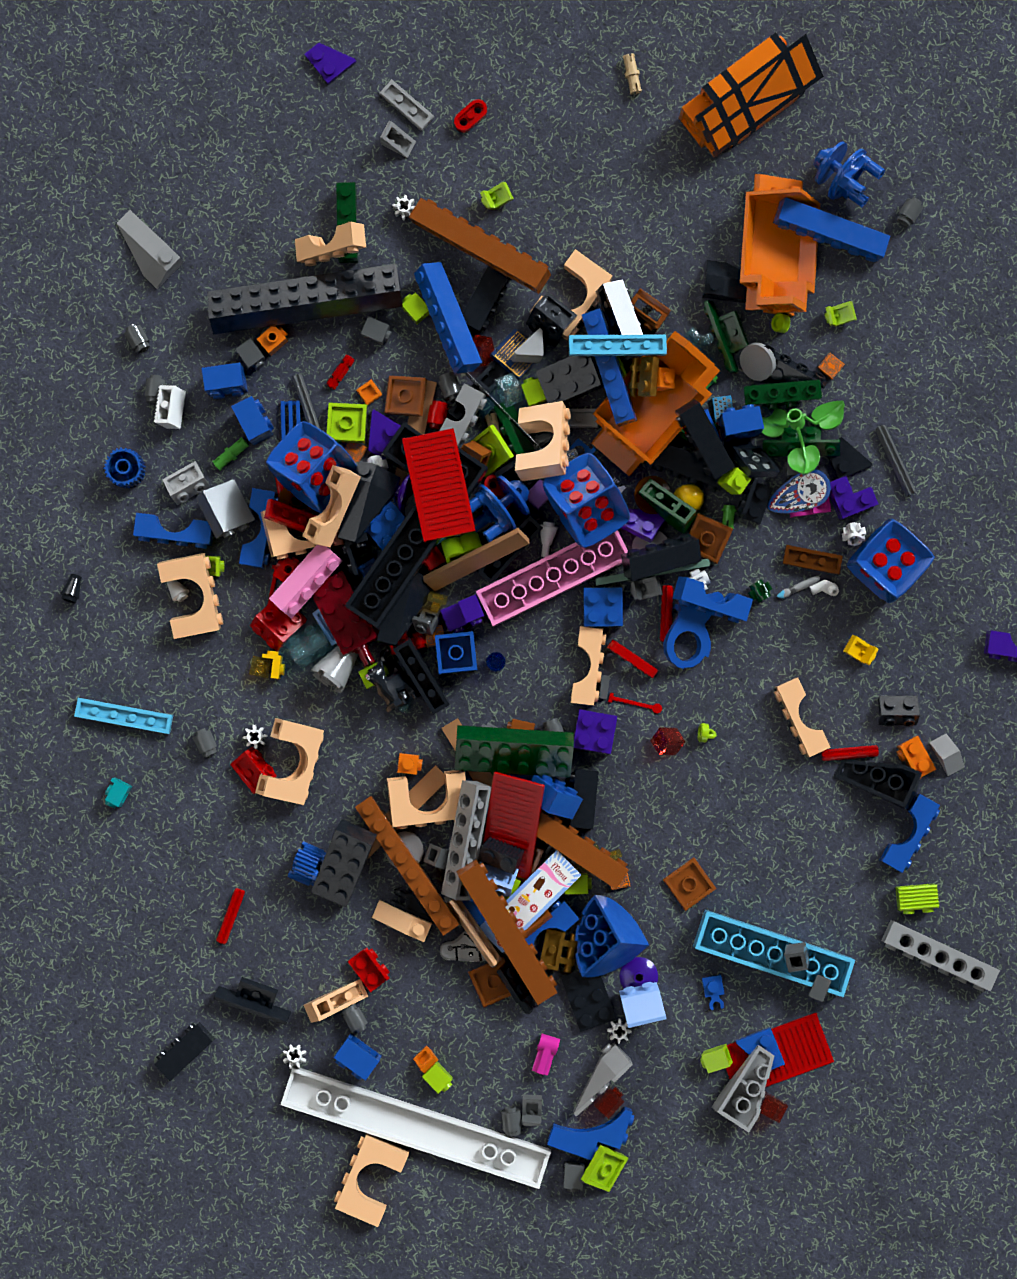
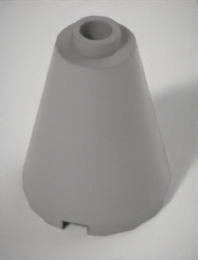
(335, 669)

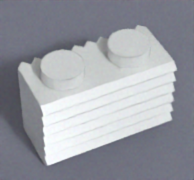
(170, 407)

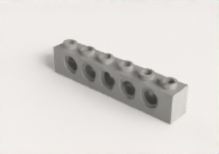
(466, 836)
(987, 973)

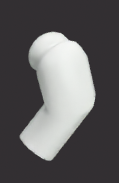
(825, 586)

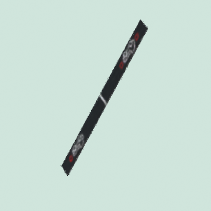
(501, 409)

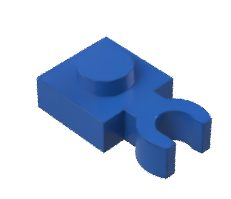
(713, 988)

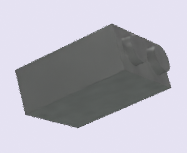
(225, 509)

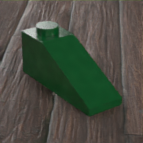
(668, 506)

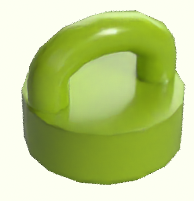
(780, 323)
(705, 733)

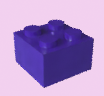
(594, 731)

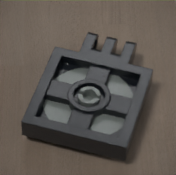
(752, 459)

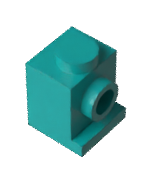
(117, 793)

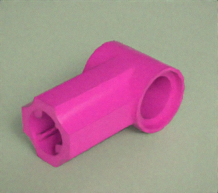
(546, 1051)

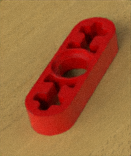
(632, 658)

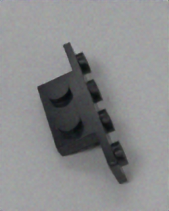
(789, 371)
(254, 999)

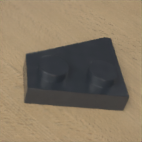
(849, 461)

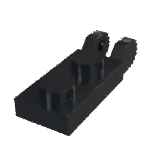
(411, 906)
(516, 987)

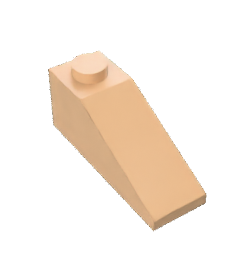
(402, 921)
(335, 1001)

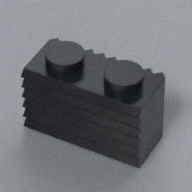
(500, 855)

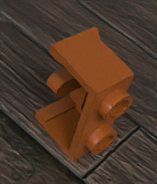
(648, 322)

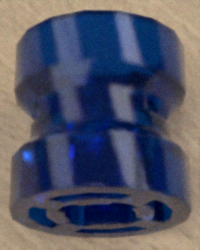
(493, 661)

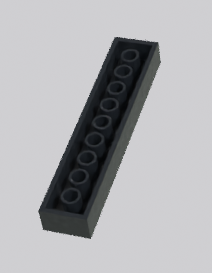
(304, 299)
(402, 558)

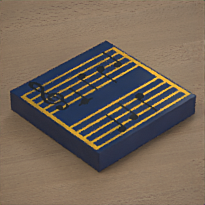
(504, 352)

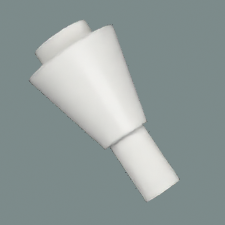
(547, 536)
(177, 591)

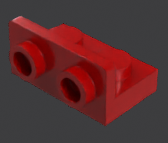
(250, 766)
(369, 969)

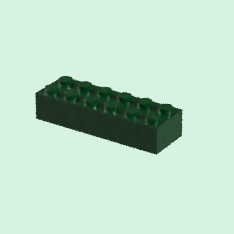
(514, 751)

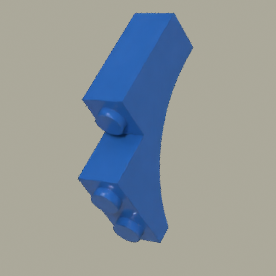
(584, 1141)

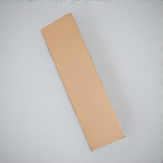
(474, 932)

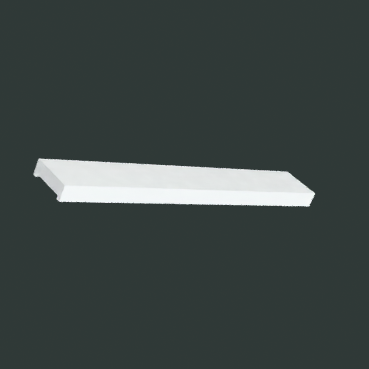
(416, 1127)

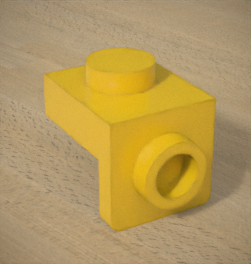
(860, 650)
(277, 667)

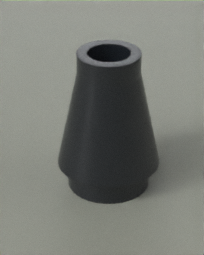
(72, 589)

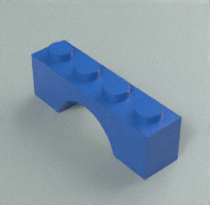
(149, 527)
(255, 552)
(692, 592)
(922, 813)
(562, 919)

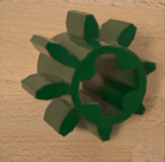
(760, 590)

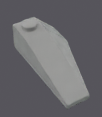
(151, 253)
(610, 1066)
(744, 1092)

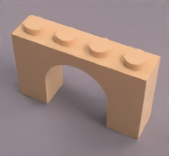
(592, 277)
(553, 458)
(282, 542)
(194, 569)
(294, 787)
(405, 814)
(351, 1198)

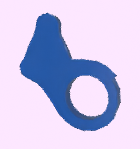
(694, 622)

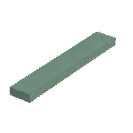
(620, 577)

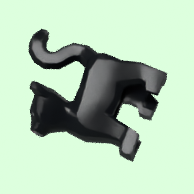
(395, 688)

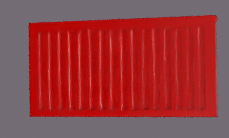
(438, 485)
(515, 815)
(801, 1047)

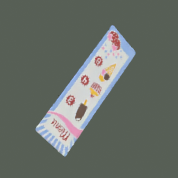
(538, 893)

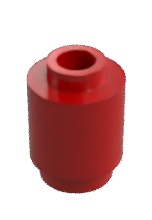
(437, 414)

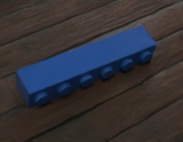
(831, 229)
(447, 317)
(611, 372)

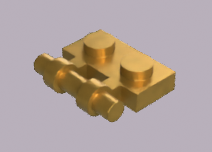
(647, 379)
(553, 947)

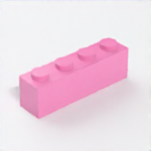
(305, 580)

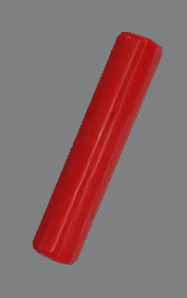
(666, 610)
(850, 753)
(230, 916)

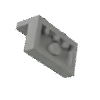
(186, 483)

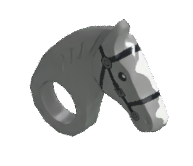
(461, 948)

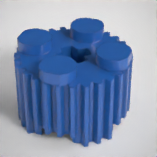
(135, 468)
(306, 864)

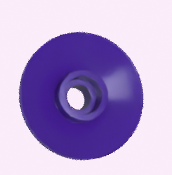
(402, 492)
(638, 966)

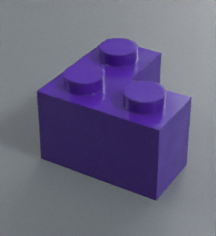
(849, 503)
(462, 614)

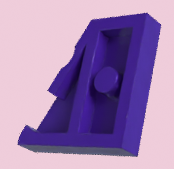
(329, 62)
(381, 432)
(644, 525)

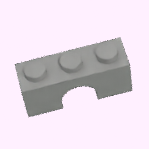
(472, 402)

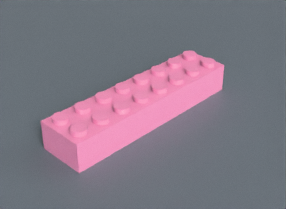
(549, 578)

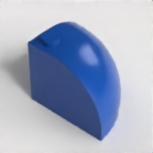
(606, 937)

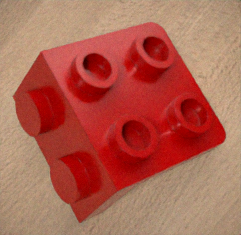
(276, 626)

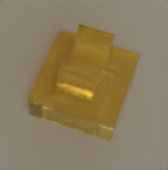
(436, 600)
(260, 667)

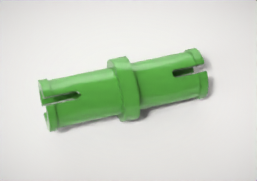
(230, 453)

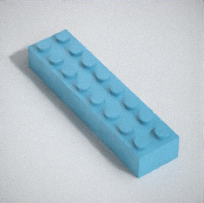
(766, 951)

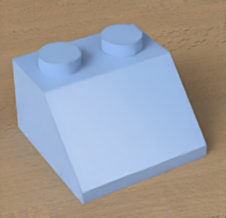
(642, 1004)

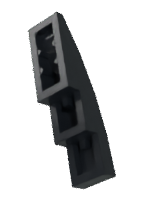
(486, 381)

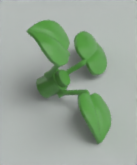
(807, 458)

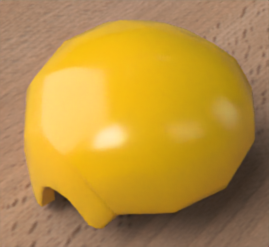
(691, 495)

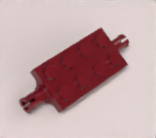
(347, 628)

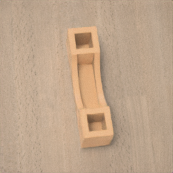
(347, 239)
(323, 528)
(590, 641)
(811, 740)

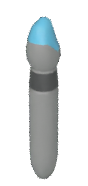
(798, 587)

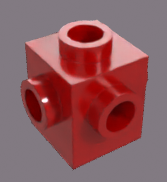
(283, 565)

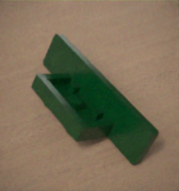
(729, 334)
(782, 394)
(790, 441)
(518, 442)

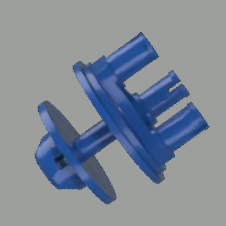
(847, 175)
(495, 509)

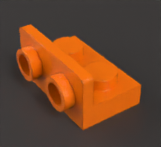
(915, 756)

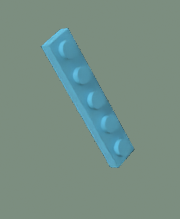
(617, 345)
(123, 715)

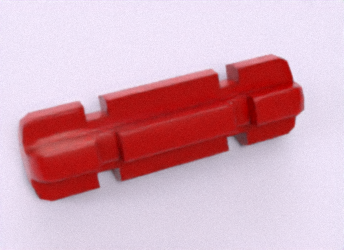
(340, 372)

